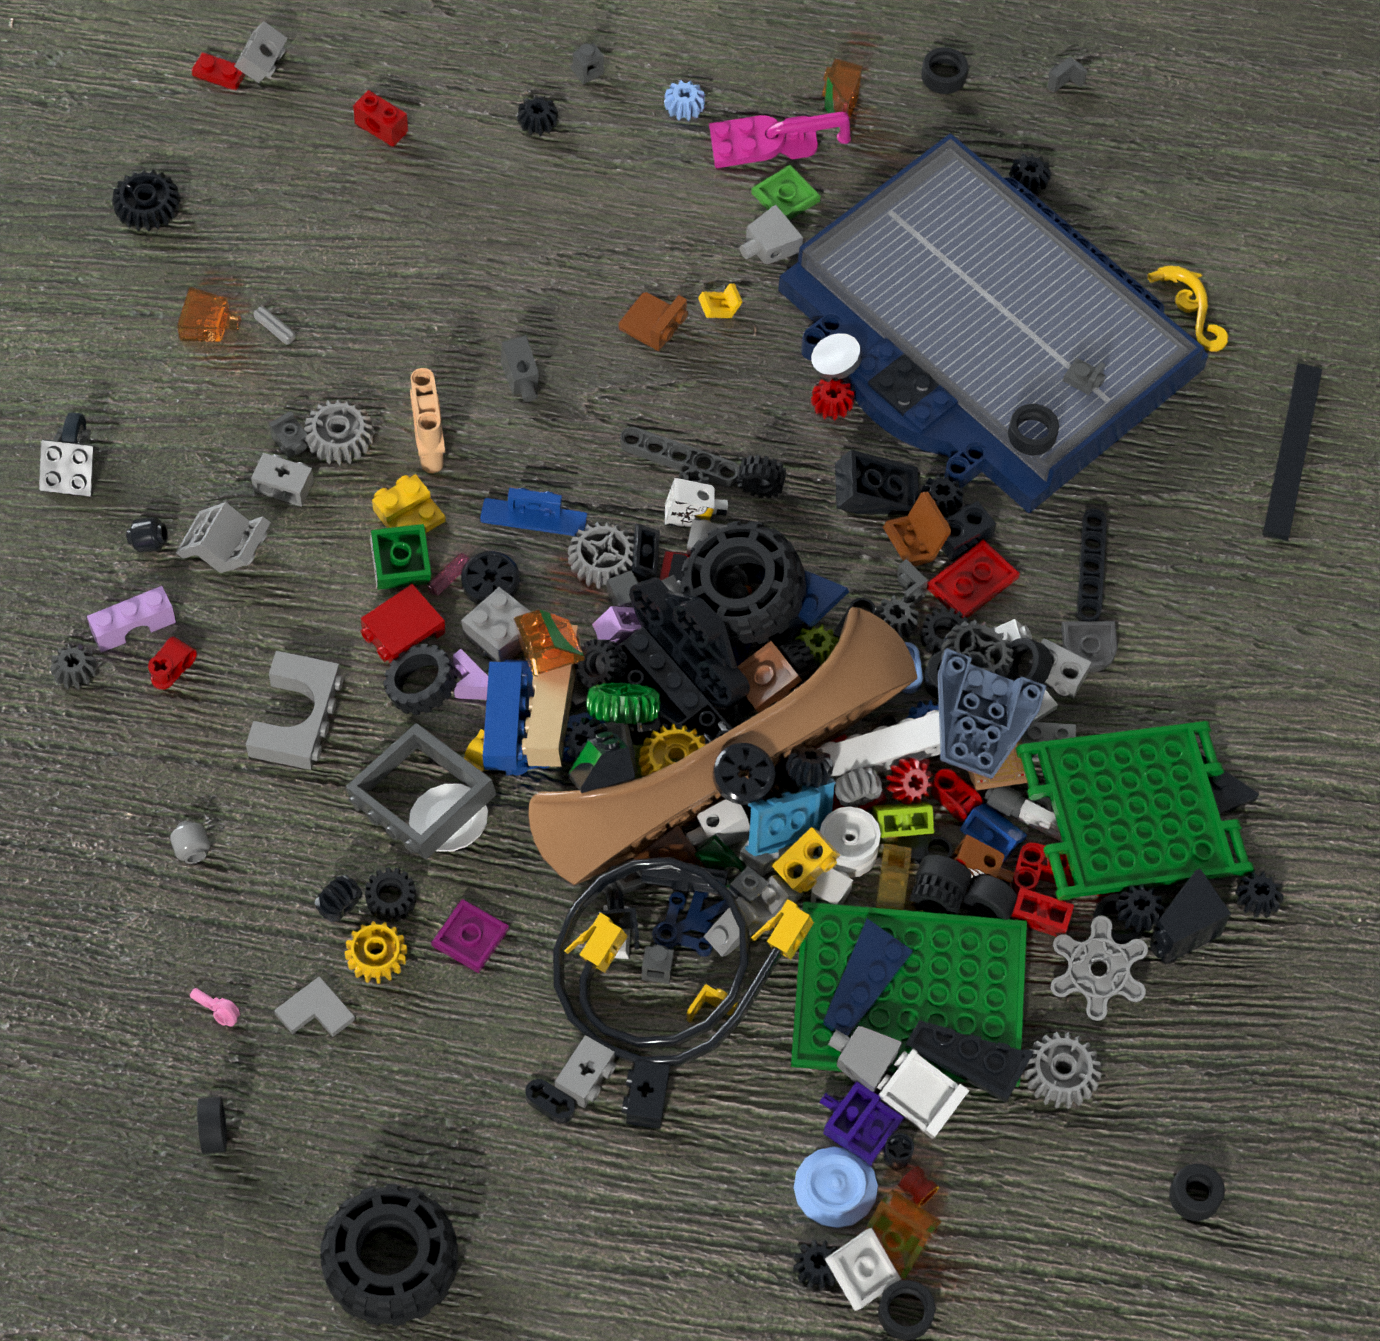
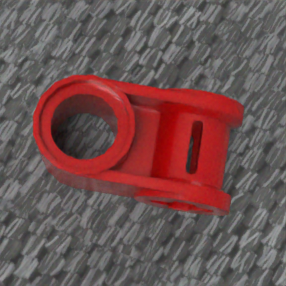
(170, 663)
(958, 798)

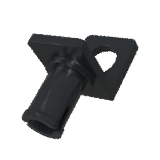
(620, 916)

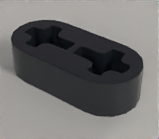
(553, 1095)

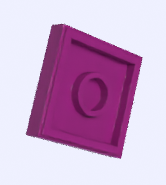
(470, 936)

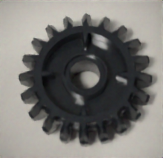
(146, 200)

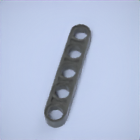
(671, 447)

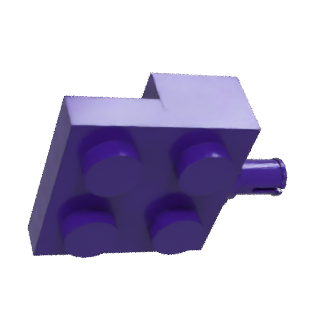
(861, 1122)

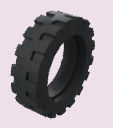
(408, 663)

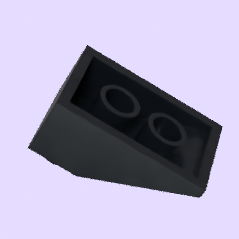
(875, 485)

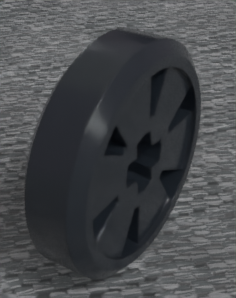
(485, 564)
(743, 757)

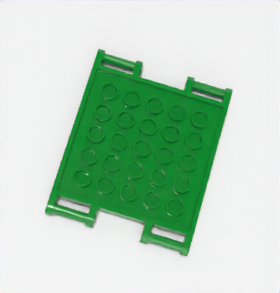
(1134, 809)

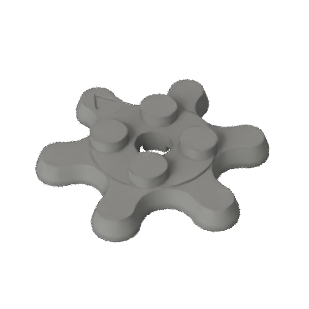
(1099, 948)

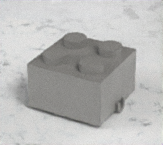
(493, 626)

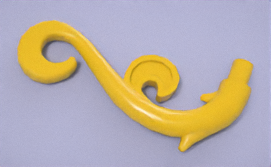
(1187, 305)

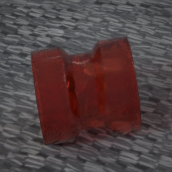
(918, 1186)

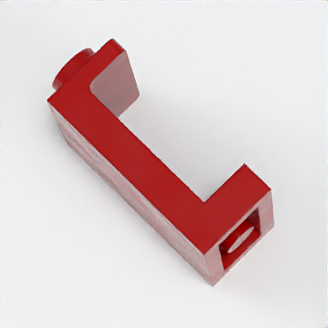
(401, 623)

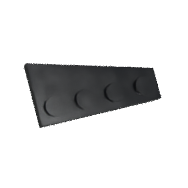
(980, 1062)

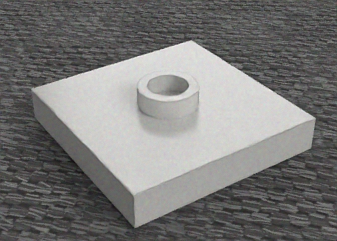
(862, 1269)

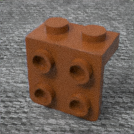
(654, 320)
(920, 533)

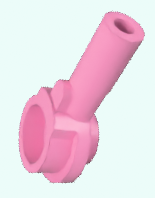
(224, 1010)

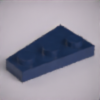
(819, 598)

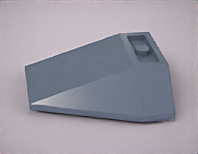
(982, 714)

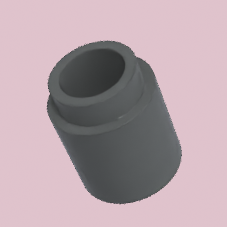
(1005, 800)

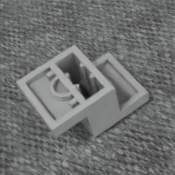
(223, 538)

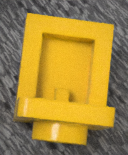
(721, 303)

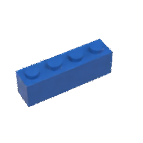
(503, 716)

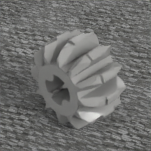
(858, 787)

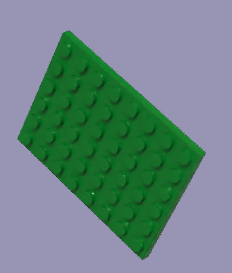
(959, 977)

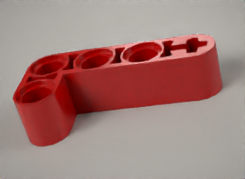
(1040, 870)

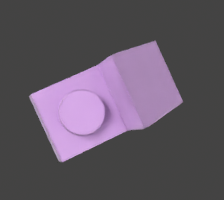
(473, 679)

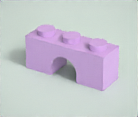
(114, 622)

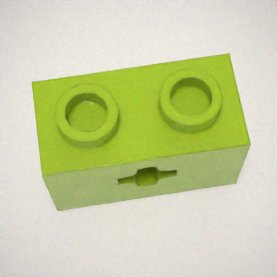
(904, 819)

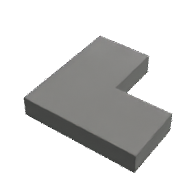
(316, 1002)

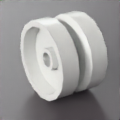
(855, 837)

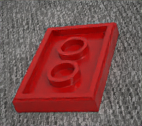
(973, 580)

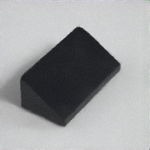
(645, 551)

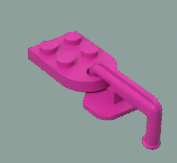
(765, 137)

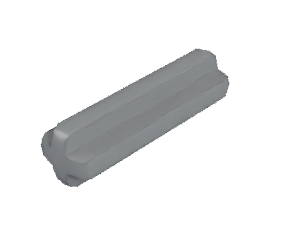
(274, 325)

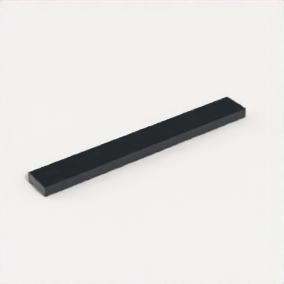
(1292, 452)

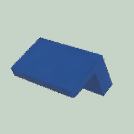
(993, 830)

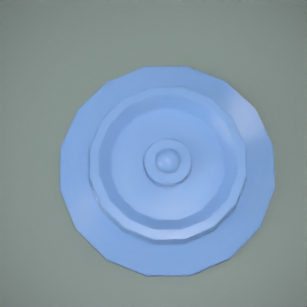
(835, 1187)

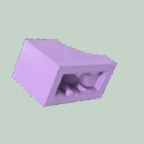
(616, 624)

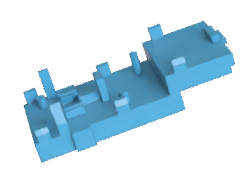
(787, 819)

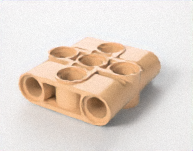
(427, 420)

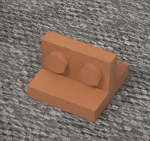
(768, 676)

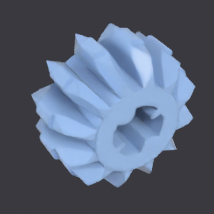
(684, 100)

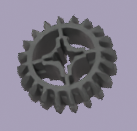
(981, 645)

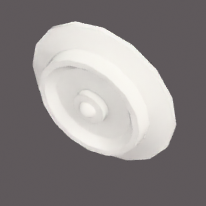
(435, 803)

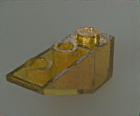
(893, 877)

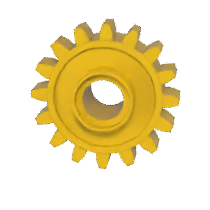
(378, 965)

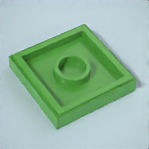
(786, 191)

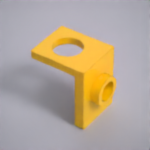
(711, 996)

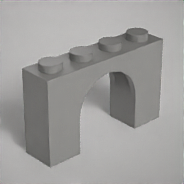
(300, 743)

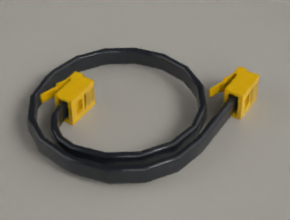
(608, 938)

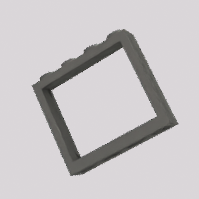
(451, 821)

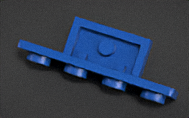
(533, 512)

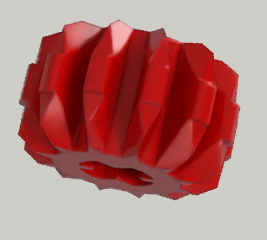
(832, 398)
(909, 781)

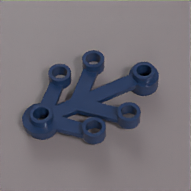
(695, 920)

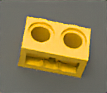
(802, 854)

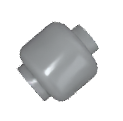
(190, 842)

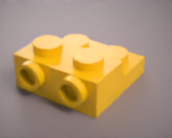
(407, 505)

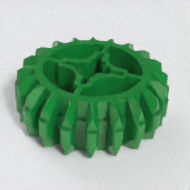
(623, 703)

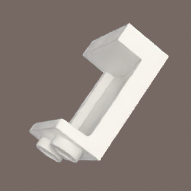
(921, 1093)

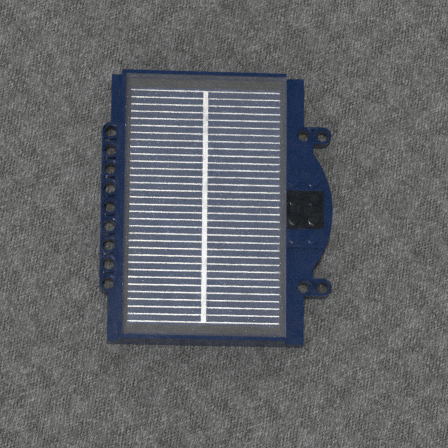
(981, 306)

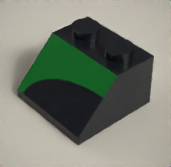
(602, 763)

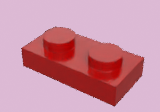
(217, 71)

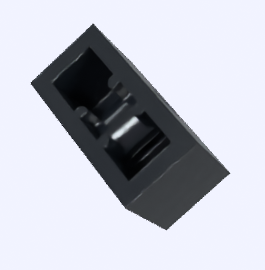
(643, 1110)

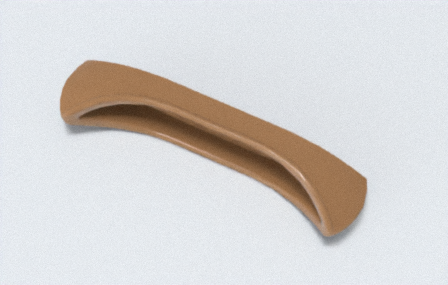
(612, 824)

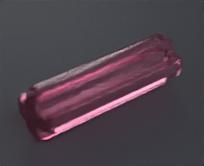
(447, 575)

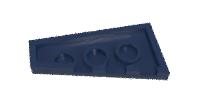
(866, 976)

